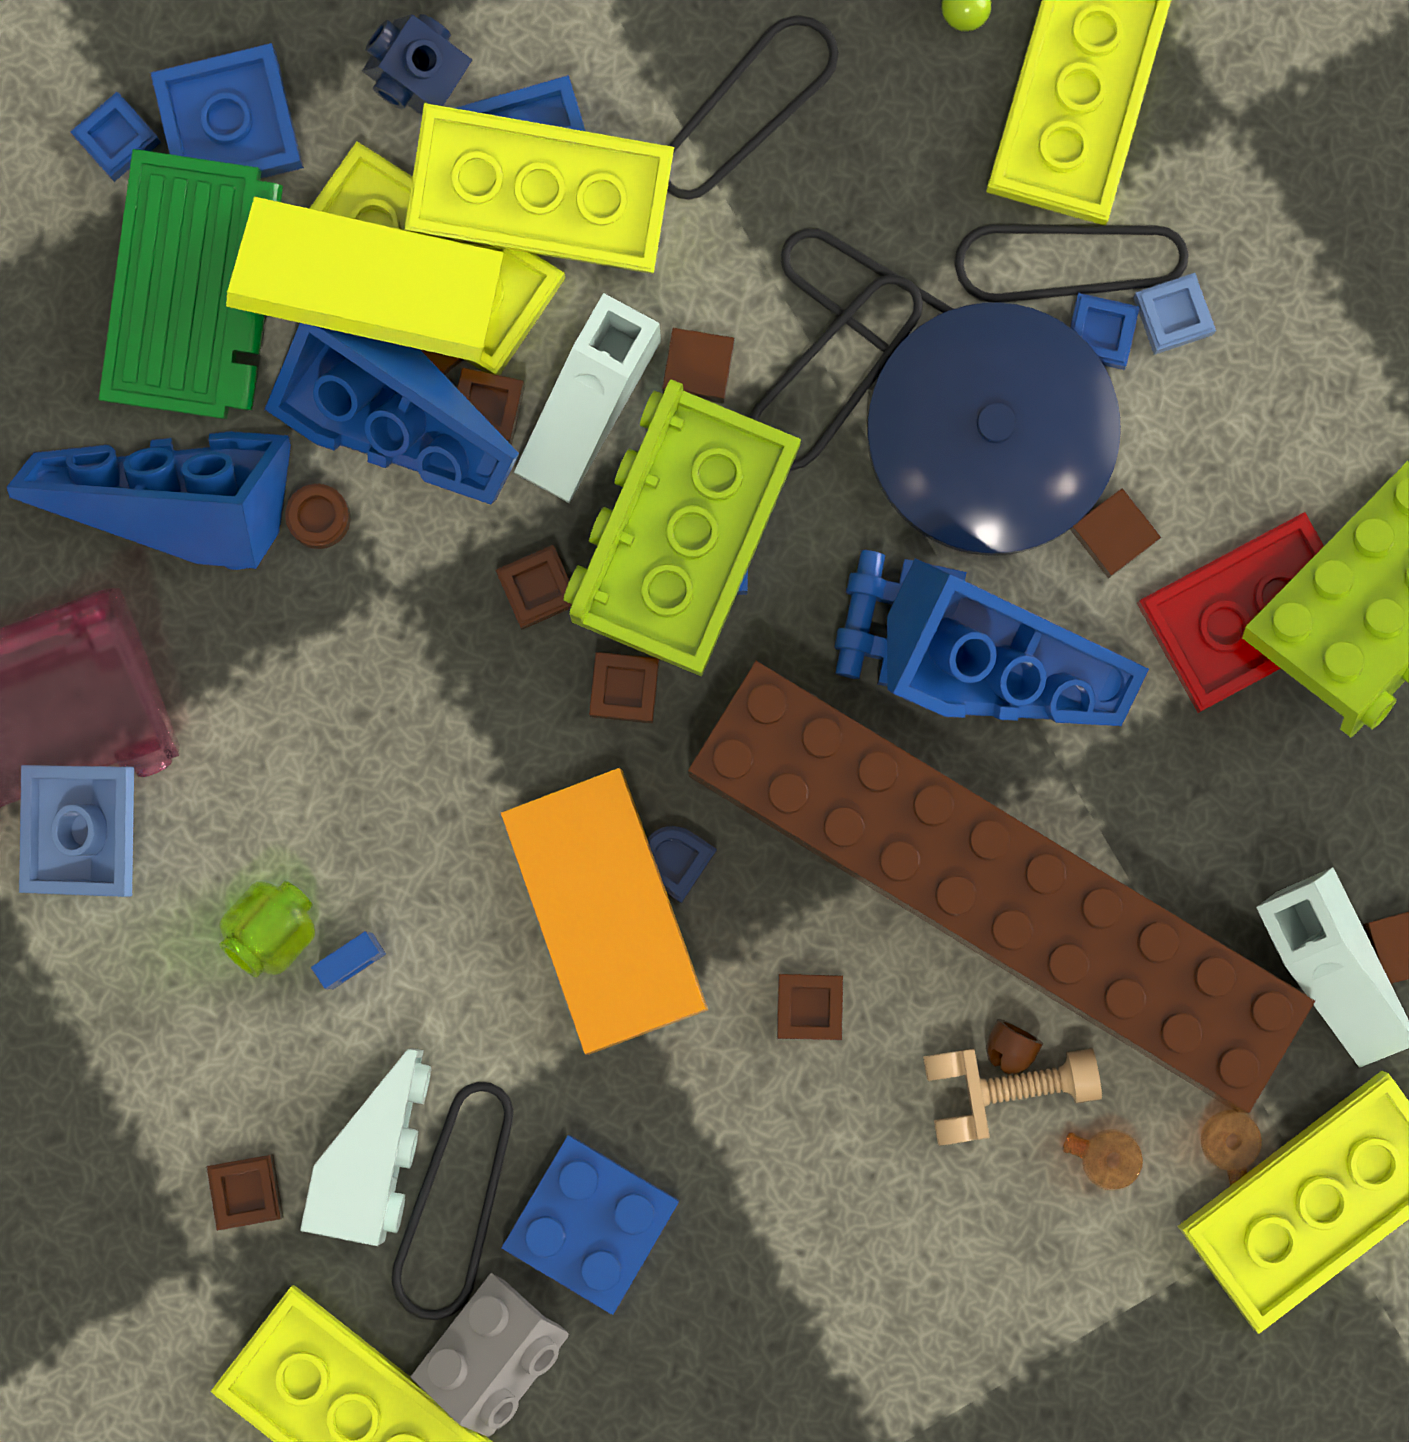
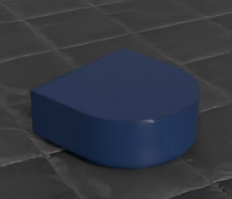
(679, 859)

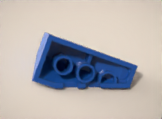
(392, 408)
(192, 503)
(986, 657)

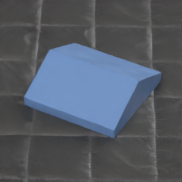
(76, 830)

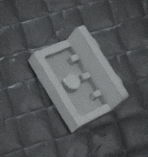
(489, 1357)

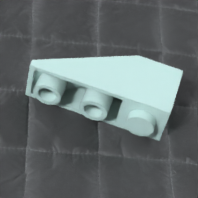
(588, 396)
(1337, 966)
(358, 1173)

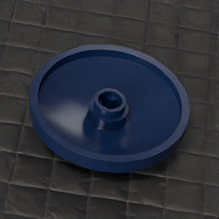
(993, 428)

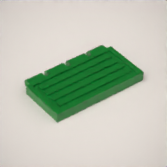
(169, 319)

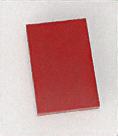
(1206, 611)

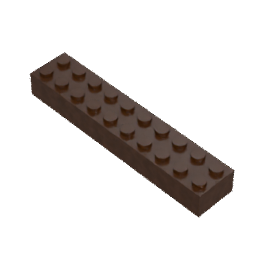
(1001, 888)

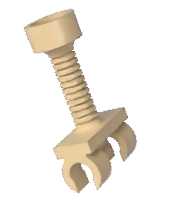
(1076, 1076)

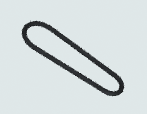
(776, 122)
(1068, 229)
(856, 255)
(868, 380)
(486, 1210)

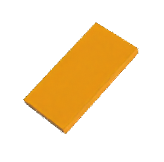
(604, 911)

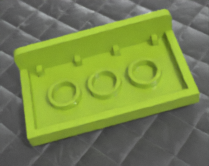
(681, 528)
(1347, 613)

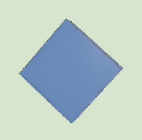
(1174, 313)

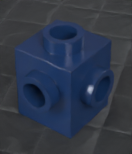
(414, 62)

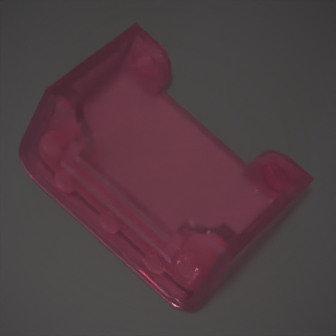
(80, 693)

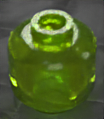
(267, 928)

